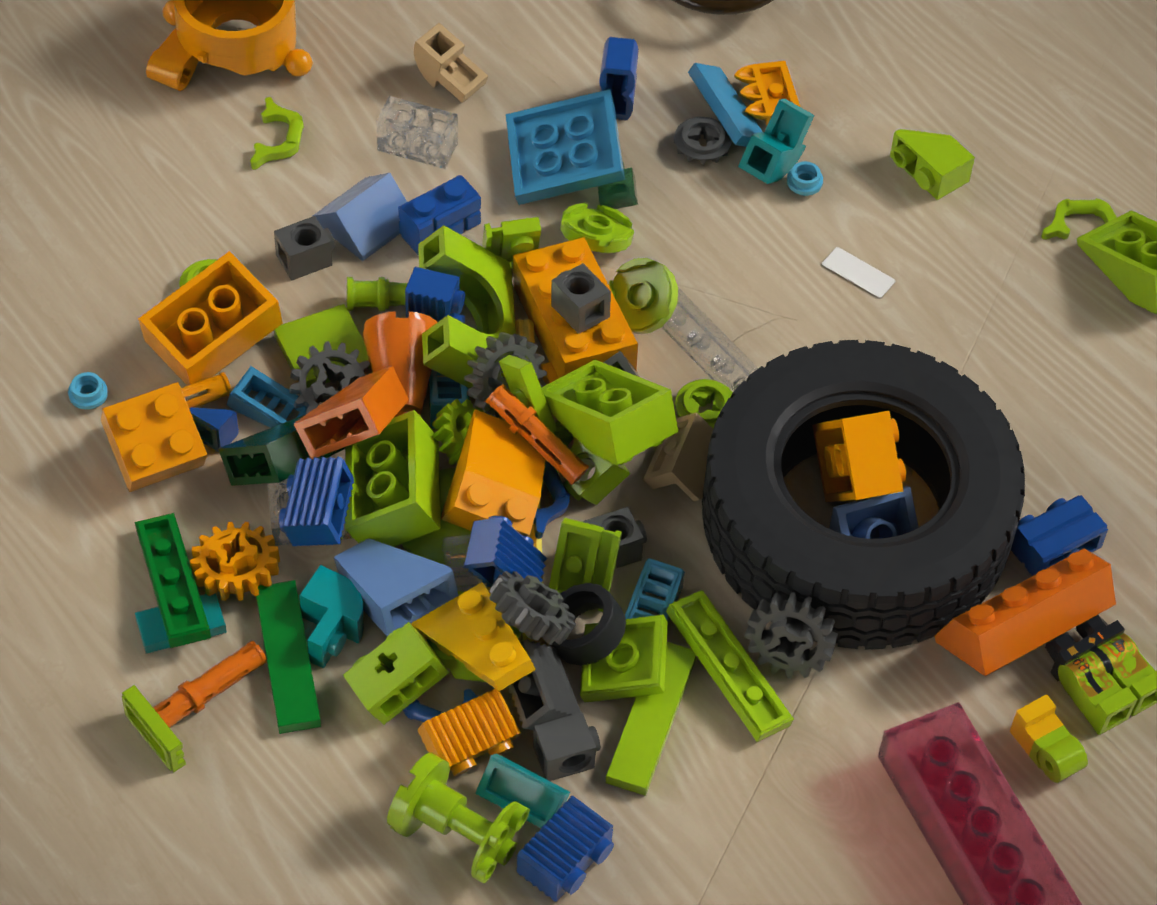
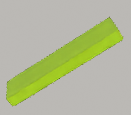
(729, 665)
(650, 725)

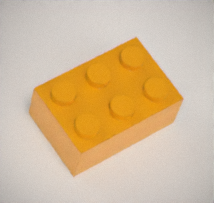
(211, 320)
(859, 457)

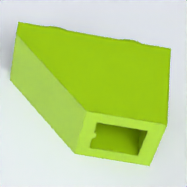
(932, 160)

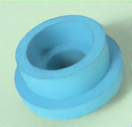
(805, 178)
(86, 383)

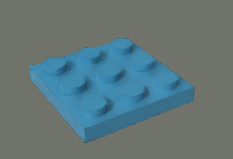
(564, 147)

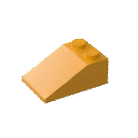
(495, 476)

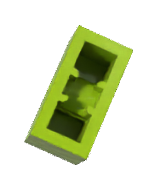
(395, 673)

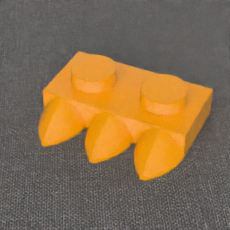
(766, 87)

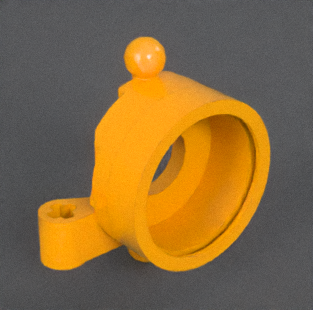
(240, 51)

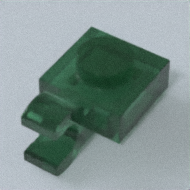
(619, 193)

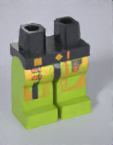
(1103, 673)

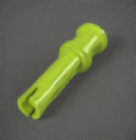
(374, 294)

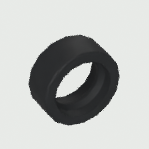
(604, 636)

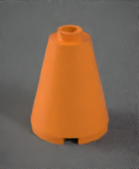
(400, 344)

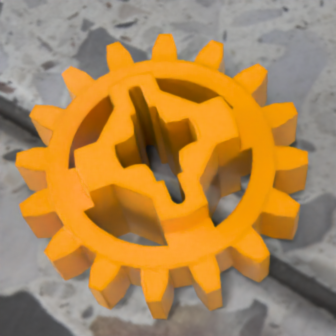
(235, 561)

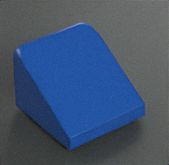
(215, 426)

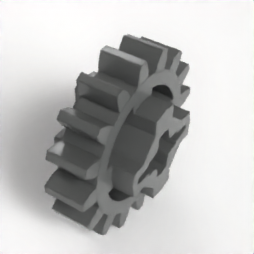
(324, 369)
(487, 370)
(532, 607)
(791, 635)

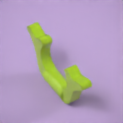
(289, 147)
(1066, 207)

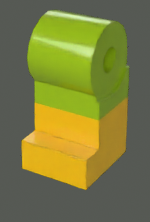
(1048, 740)

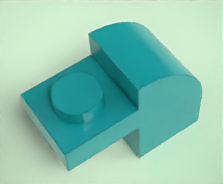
(779, 148)
(336, 609)

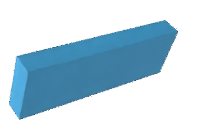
(724, 102)

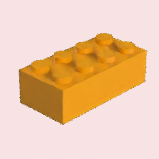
(560, 342)

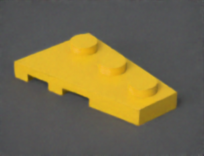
(478, 637)

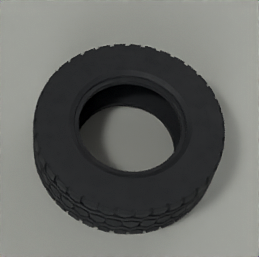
(870, 587)

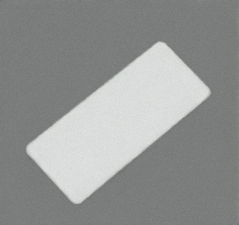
(858, 272)

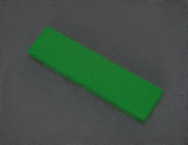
(172, 580)
(287, 657)

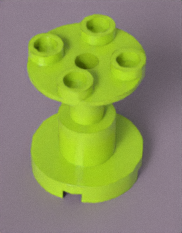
(444, 809)

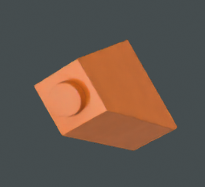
(353, 413)

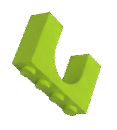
(487, 295)

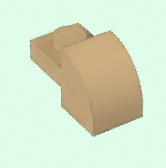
(443, 62)

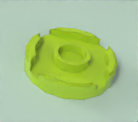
(603, 227)
(645, 294)

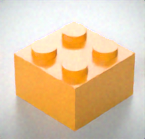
(153, 436)

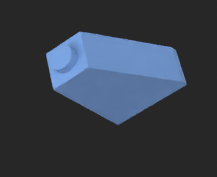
(395, 583)

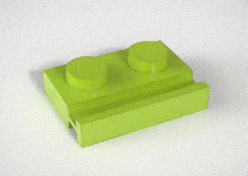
(512, 237)
(584, 555)

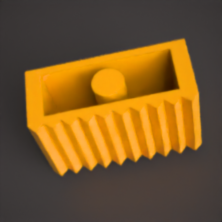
(471, 731)

